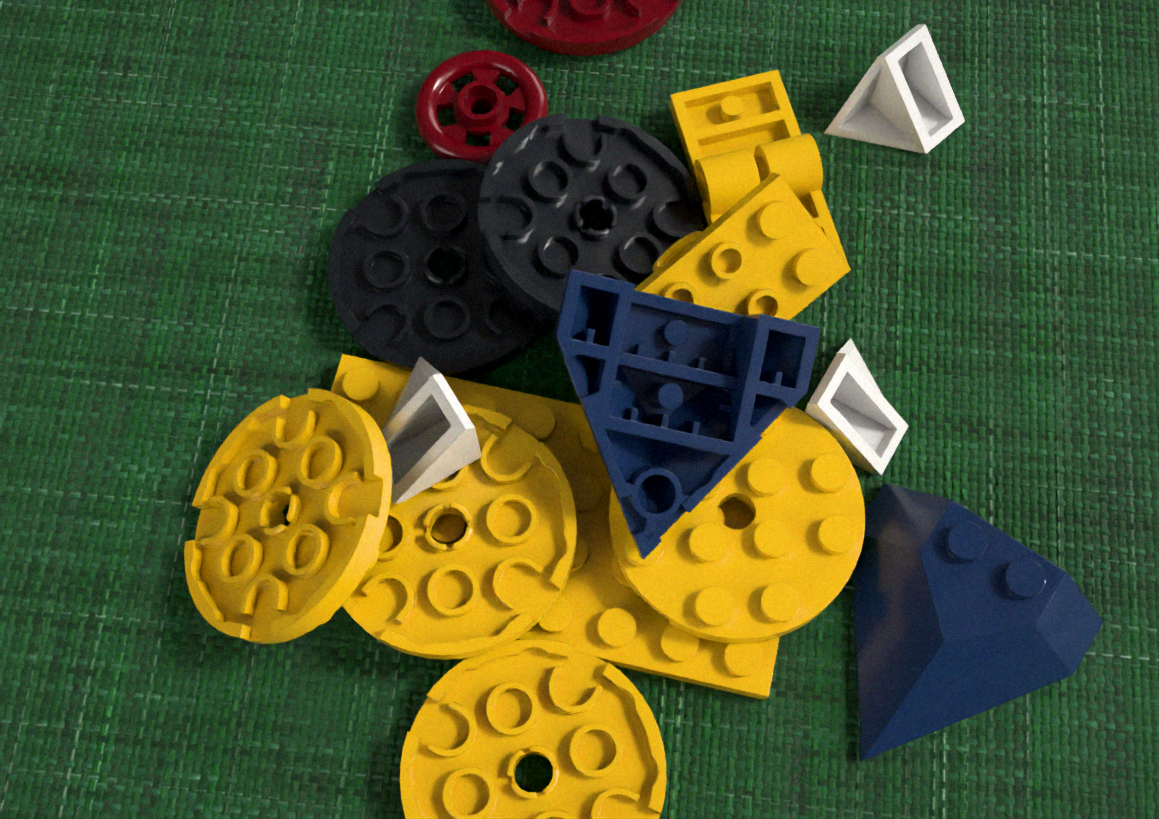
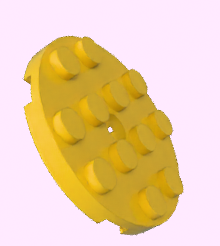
(778, 568)
(501, 571)
(274, 578)
(526, 703)

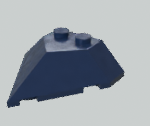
(674, 391)
(953, 618)

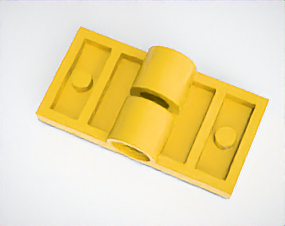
(739, 137)
(753, 259)

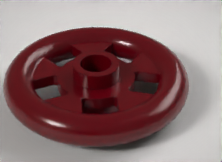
(486, 69)

